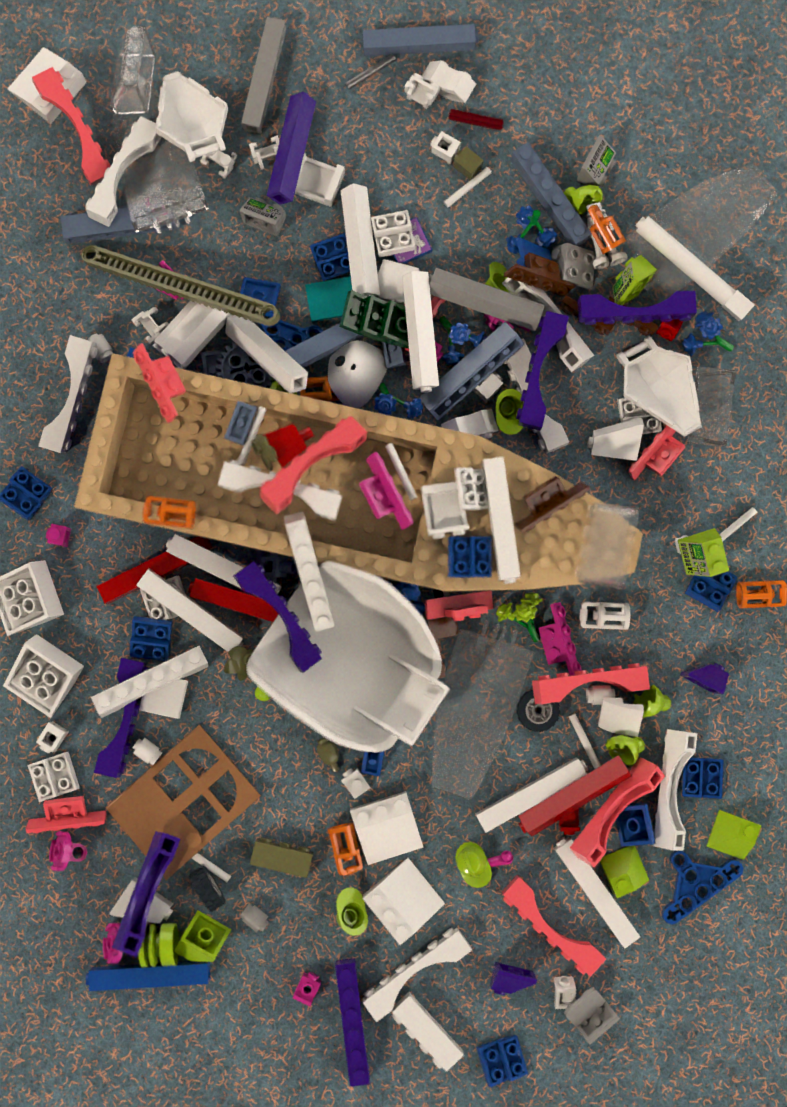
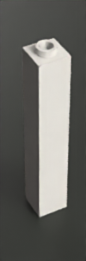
(360, 240)
(420, 331)
(267, 353)
(501, 520)
(205, 559)
(189, 610)
(531, 794)
(597, 893)

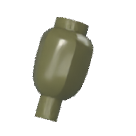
(328, 753)

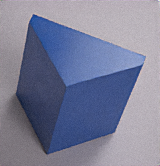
(635, 825)

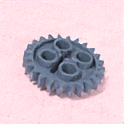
(239, 354)

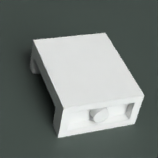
(319, 181)
(443, 510)

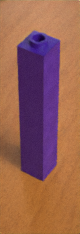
(291, 148)

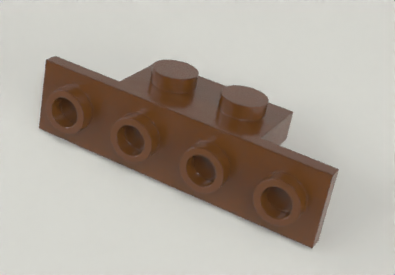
(541, 274)
(548, 500)

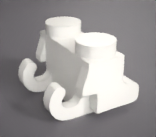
(421, 91)
(264, 153)
(222, 159)
(149, 324)

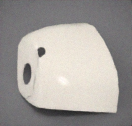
(356, 386)

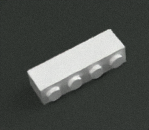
(427, 1031)

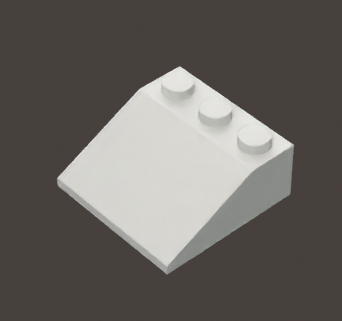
(26, 91)
(28, 597)
(43, 675)
(386, 828)
(403, 901)

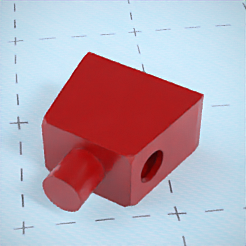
(289, 443)

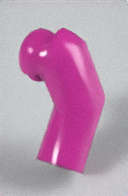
(504, 859)

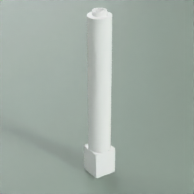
(730, 299)

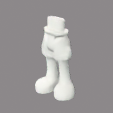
(601, 259)

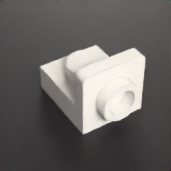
(355, 782)
(564, 991)

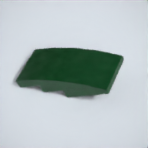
(375, 319)

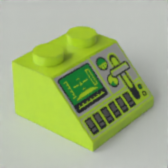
(632, 279)
(703, 554)

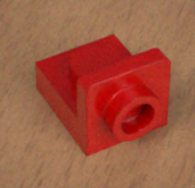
(669, 329)
(570, 823)

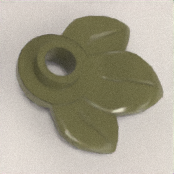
(261, 446)
(238, 662)

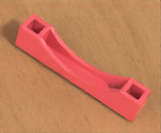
(51, 90)
(343, 439)
(555, 689)
(592, 841)
(581, 952)

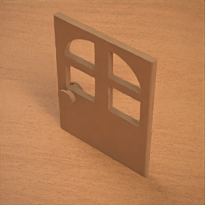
(148, 808)

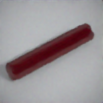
(476, 119)

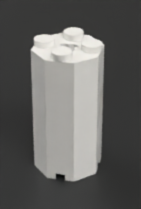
(189, 333)

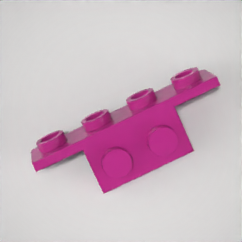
(383, 494)
(557, 640)

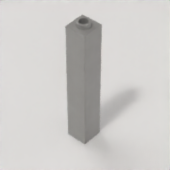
(264, 75)
(485, 299)

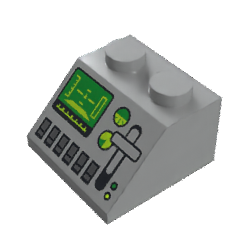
(597, 163)
(263, 215)

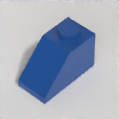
(372, 763)

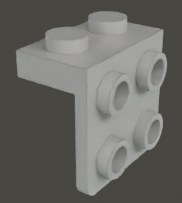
(575, 264)
(591, 1015)

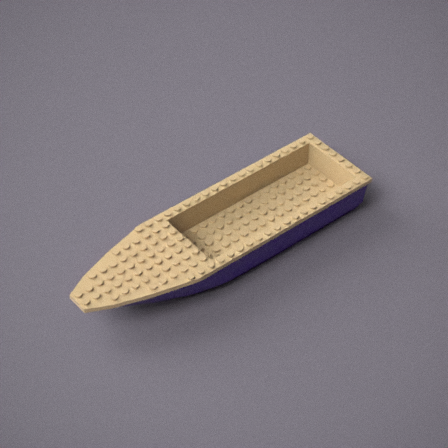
(143, 456)

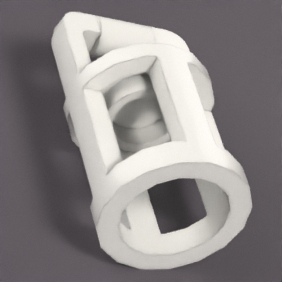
(602, 615)

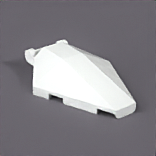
(190, 116)
(662, 385)

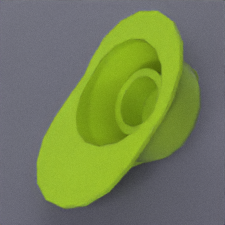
(497, 276)
(506, 411)
(473, 865)
(351, 911)

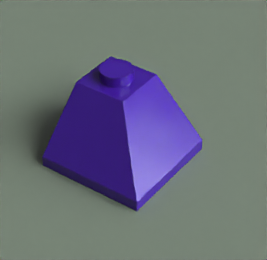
(708, 677)
(510, 979)

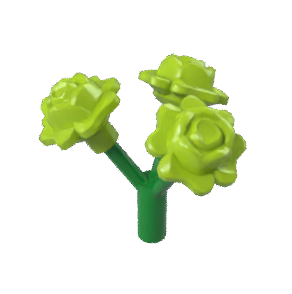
(524, 611)

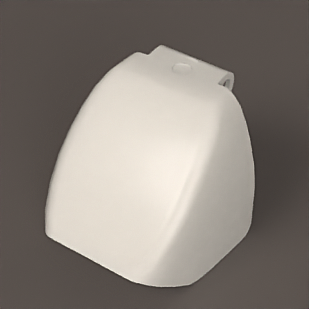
(374, 667)

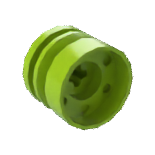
(159, 945)

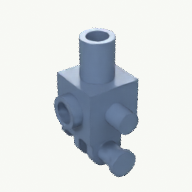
(275, 566)

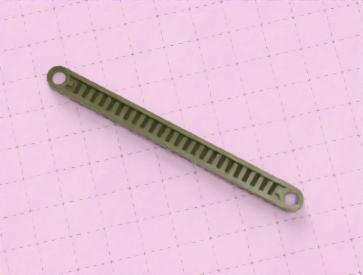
(181, 285)

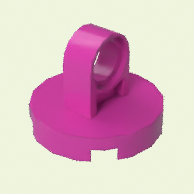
(62, 851)
(108, 952)

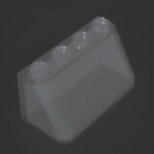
(133, 73)
(607, 545)

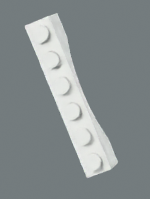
(139, 142)
(571, 348)
(79, 357)
(552, 433)
(239, 478)
(309, 571)
(156, 677)
(669, 829)
(448, 949)

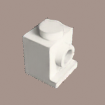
(447, 141)
(489, 387)
(44, 739)

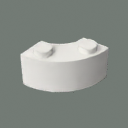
(453, 83)
(478, 423)

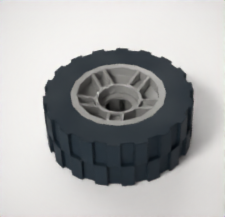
(533, 721)
(207, 888)

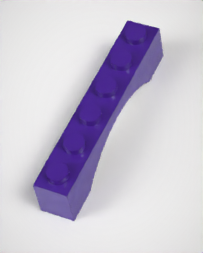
(598, 309)
(534, 410)
(302, 651)
(111, 759)
(133, 925)
(352, 1022)

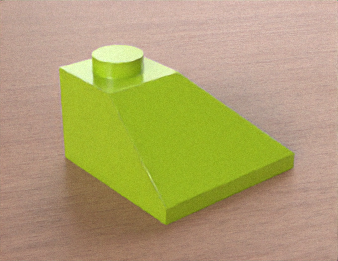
(733, 835)
(624, 871)
(202, 939)

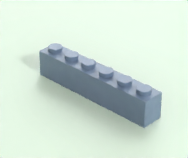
(550, 195)
(82, 228)
(472, 370)

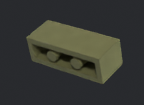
(281, 857)

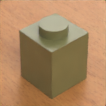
(468, 163)

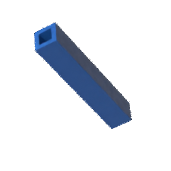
(135, 976)

